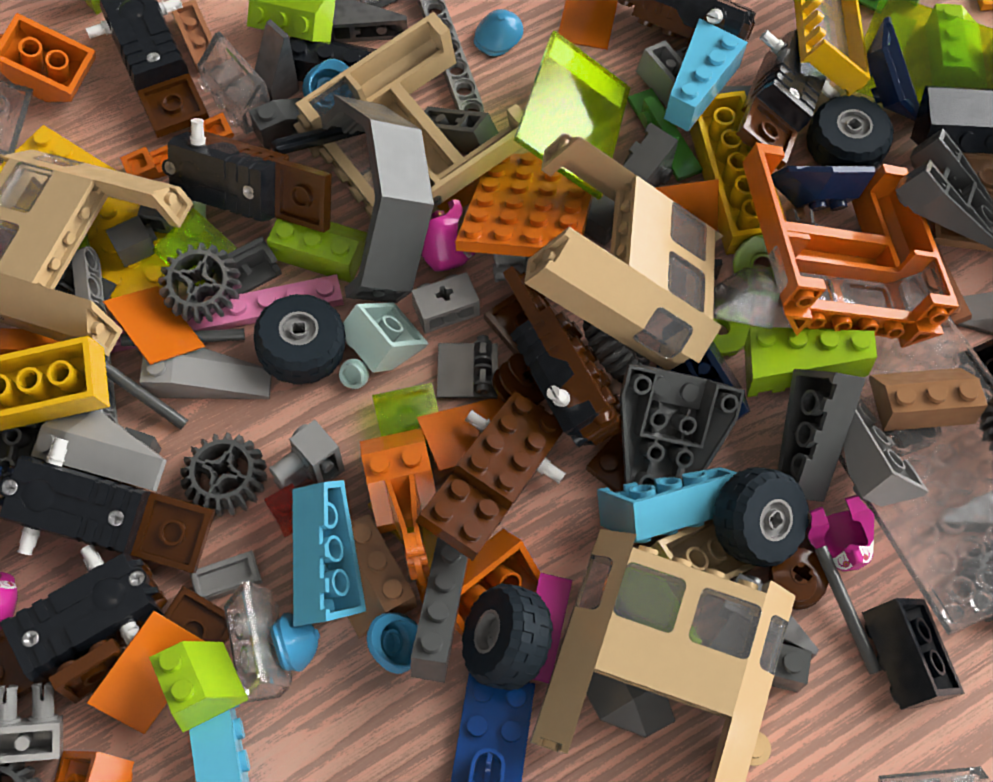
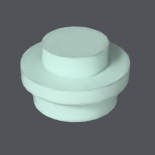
(353, 373)

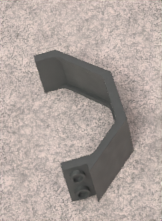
(401, 198)

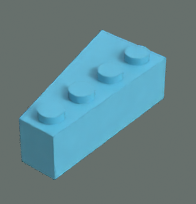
(706, 69)
(662, 506)
(324, 555)
(219, 749)

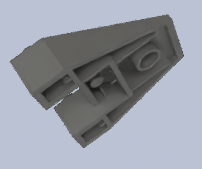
(947, 190)

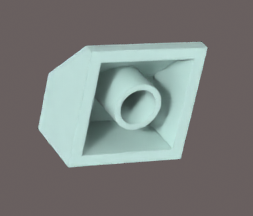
(382, 335)

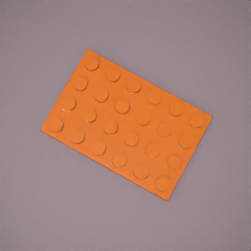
(521, 209)

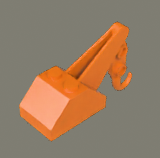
(43, 60)
(399, 490)

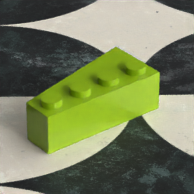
(778, 351)

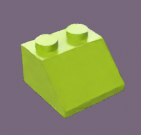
(197, 681)

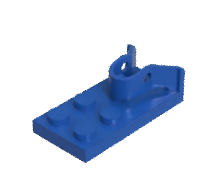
(493, 733)

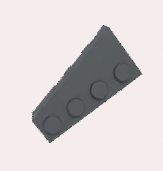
(647, 160)
(816, 427)

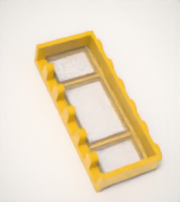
(833, 41)

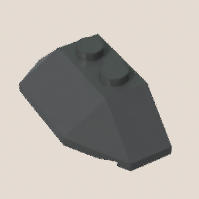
(629, 706)

